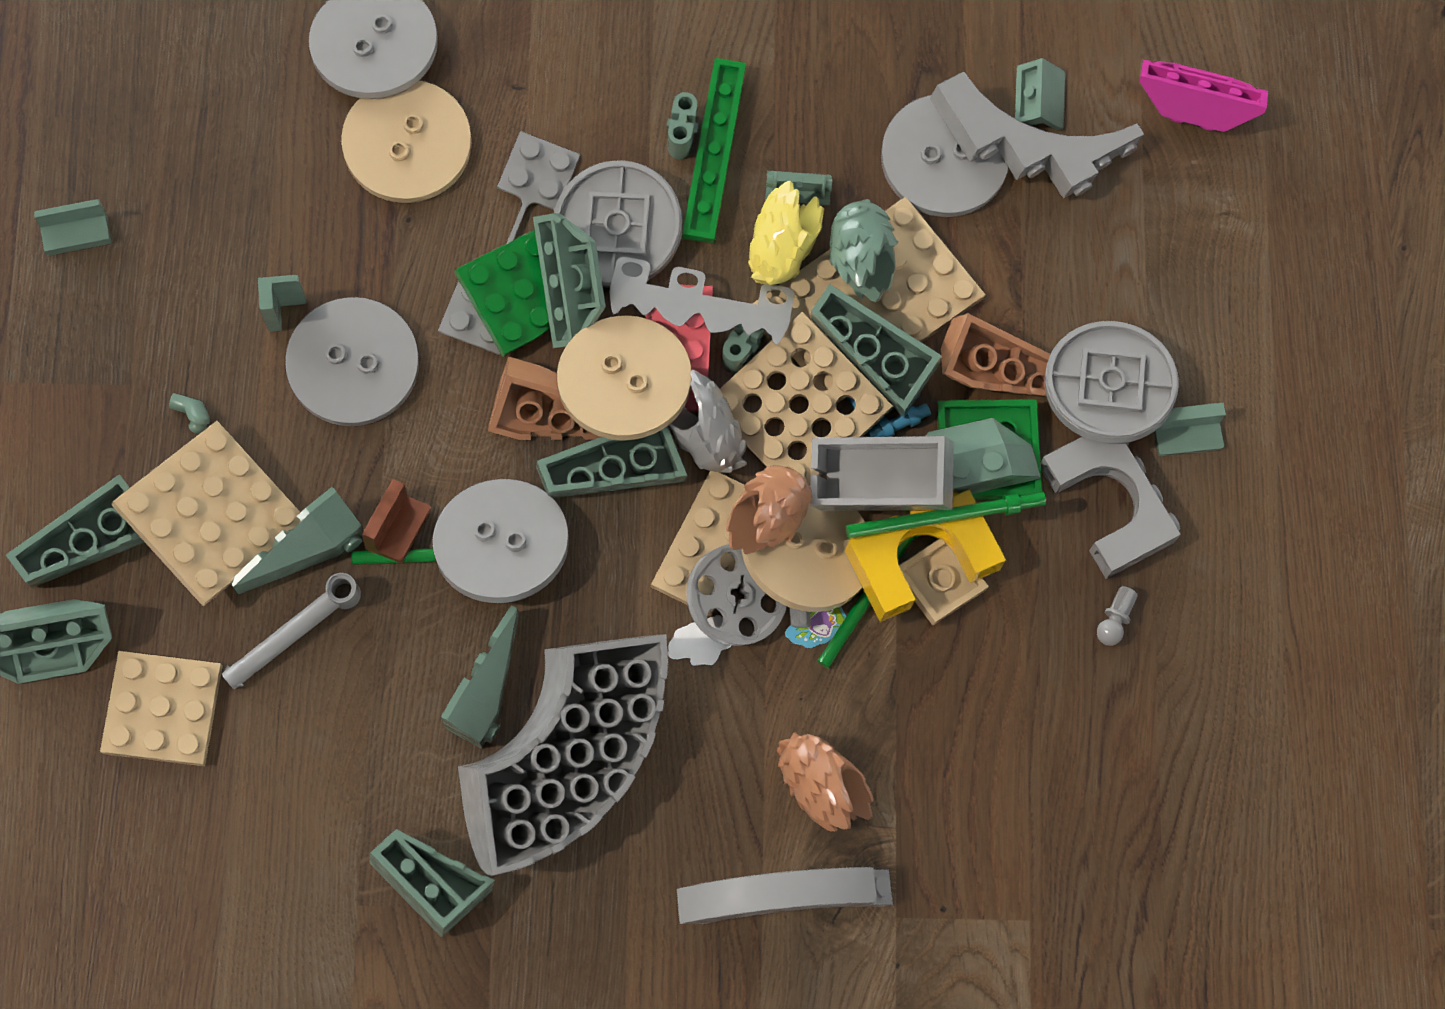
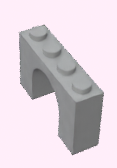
(1151, 524)

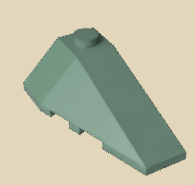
(323, 533)

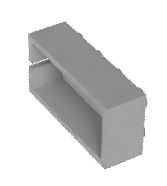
(882, 473)

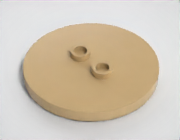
(407, 143)
(624, 377)
(812, 568)

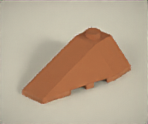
(992, 358)
(531, 405)

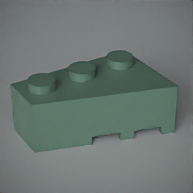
(428, 881)

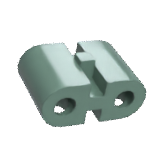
(682, 125)
(739, 348)

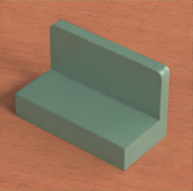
(1040, 94)
(73, 227)
(278, 292)
(1191, 430)

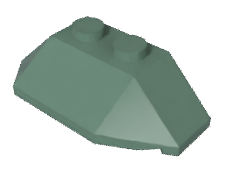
(569, 276)
(988, 456)
(52, 639)

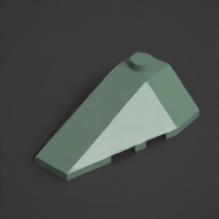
(478, 701)

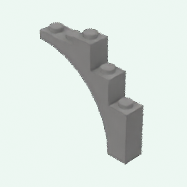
(985, 129)

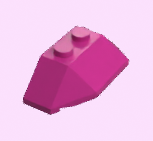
(1201, 96)

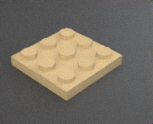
(161, 708)

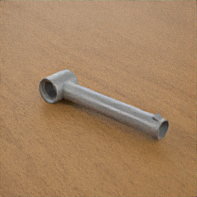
(293, 630)

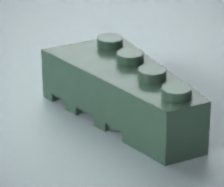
(878, 349)
(612, 465)
(76, 538)

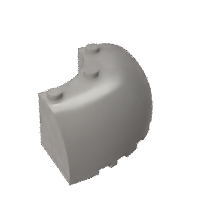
(571, 754)

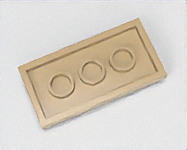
(699, 534)

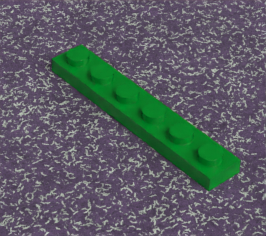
(714, 151)

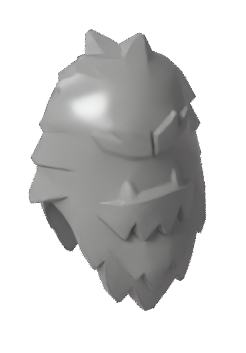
(715, 435)

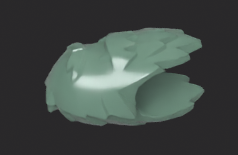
(864, 248)

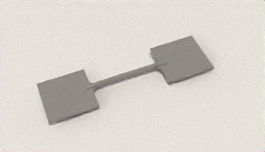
(536, 175)

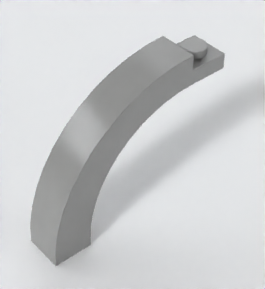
(784, 892)

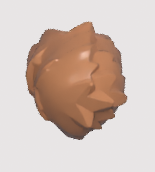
(769, 509)
(824, 782)

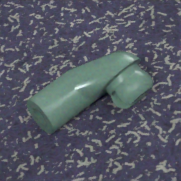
(194, 409)

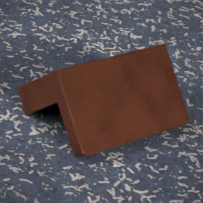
(395, 523)

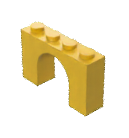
(878, 568)

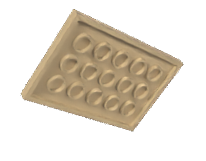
(925, 289)

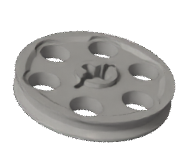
(721, 600)

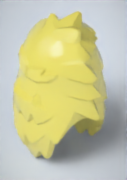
(783, 235)

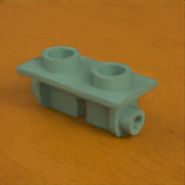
(807, 184)

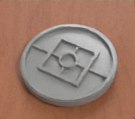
(373, 45)
(932, 169)
(626, 213)
(352, 361)
(1111, 382)
(500, 541)

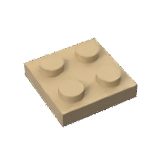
(939, 581)

